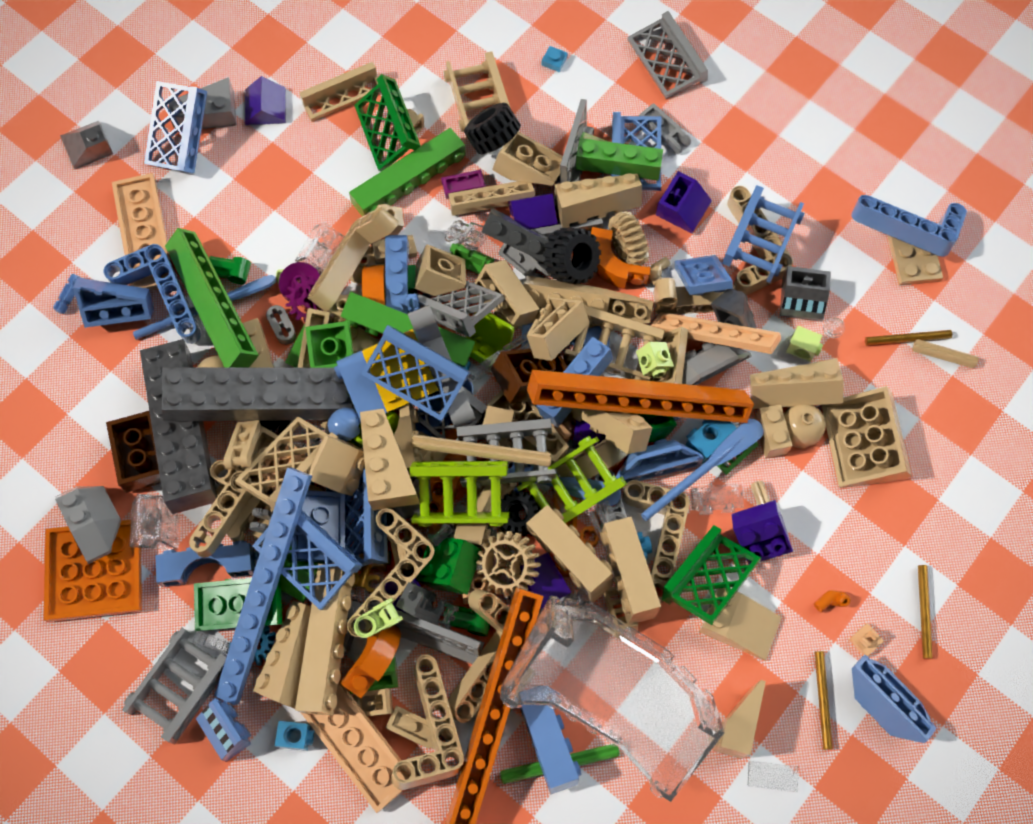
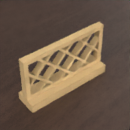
(271, 452)

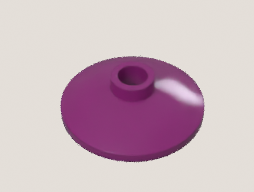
(294, 272)

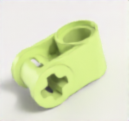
(379, 618)

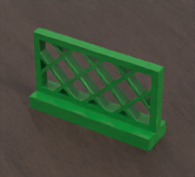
(396, 114)
(692, 568)

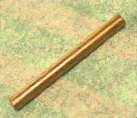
(908, 337)
(925, 612)
(823, 700)

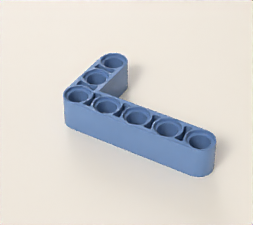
(910, 227)
(165, 285)

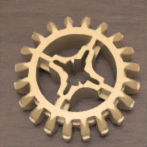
(629, 239)
(495, 548)

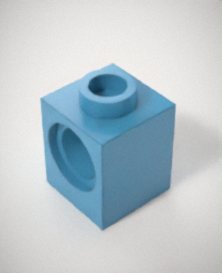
(284, 731)

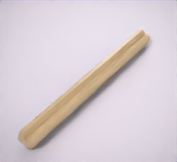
(481, 450)

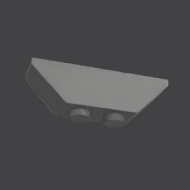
(710, 361)
(90, 519)

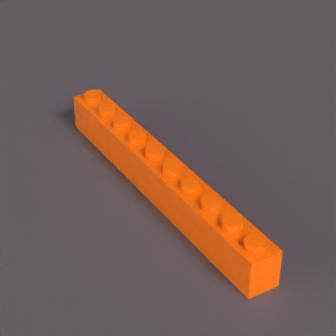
(638, 396)
(492, 712)

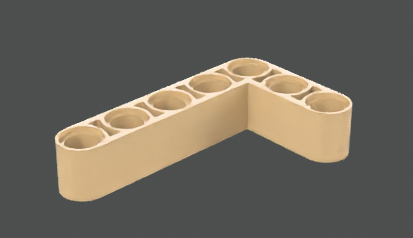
(349, 254)
(751, 274)
(666, 535)
(396, 574)
(477, 673)
(436, 727)

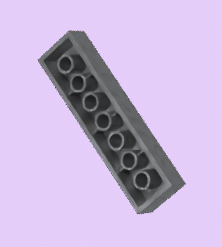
(251, 394)
(179, 445)

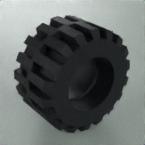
(492, 128)
(559, 253)

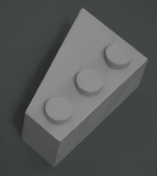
(218, 108)

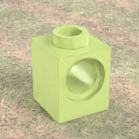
(805, 344)

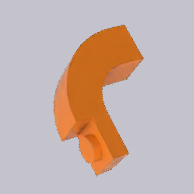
(613, 269)
(374, 285)
(373, 661)

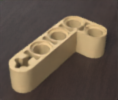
(678, 301)
(219, 512)

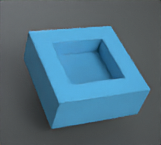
(554, 59)

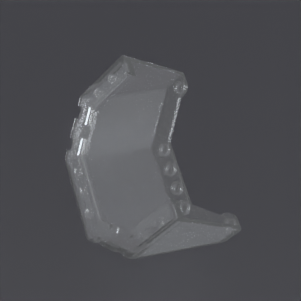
(617, 688)

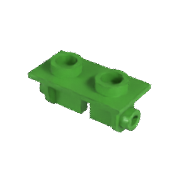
(473, 260)

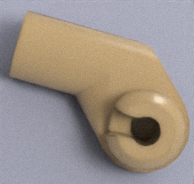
(656, 269)

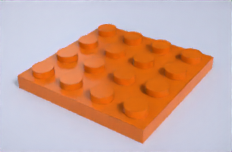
(94, 589)

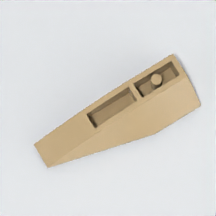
(606, 300)

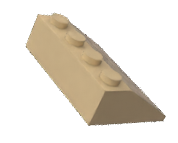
(866, 439)

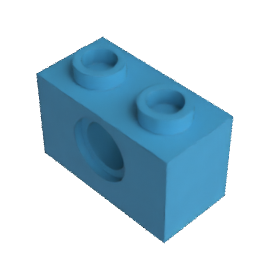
(697, 440)

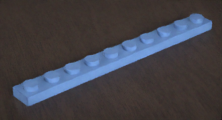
(263, 585)

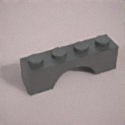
(515, 235)

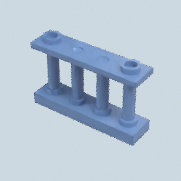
(750, 218)

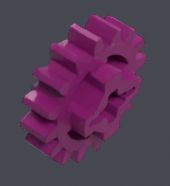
(305, 289)

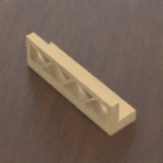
(338, 88)
(489, 197)

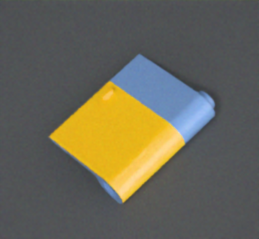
(371, 396)

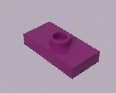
(462, 182)

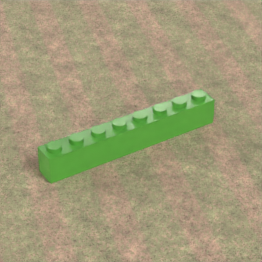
(211, 300)

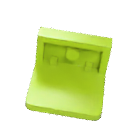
(490, 337)

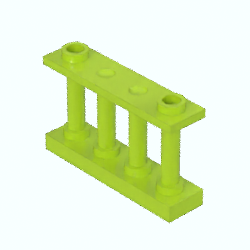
(471, 471)
(591, 495)

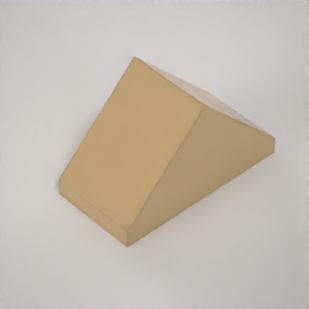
(376, 702)

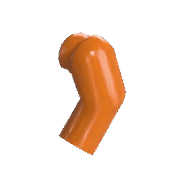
(833, 598)

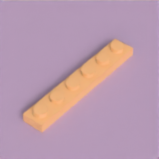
(720, 333)

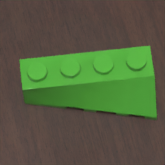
(617, 158)

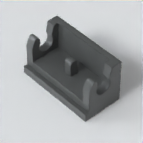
(419, 603)

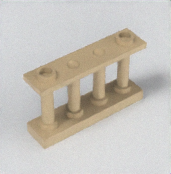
(493, 83)
(629, 330)

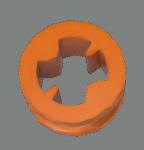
(589, 529)

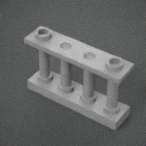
(516, 432)
(187, 707)

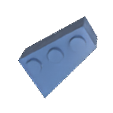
(111, 302)

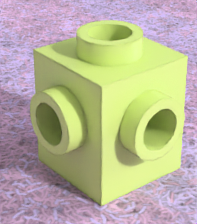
(654, 359)

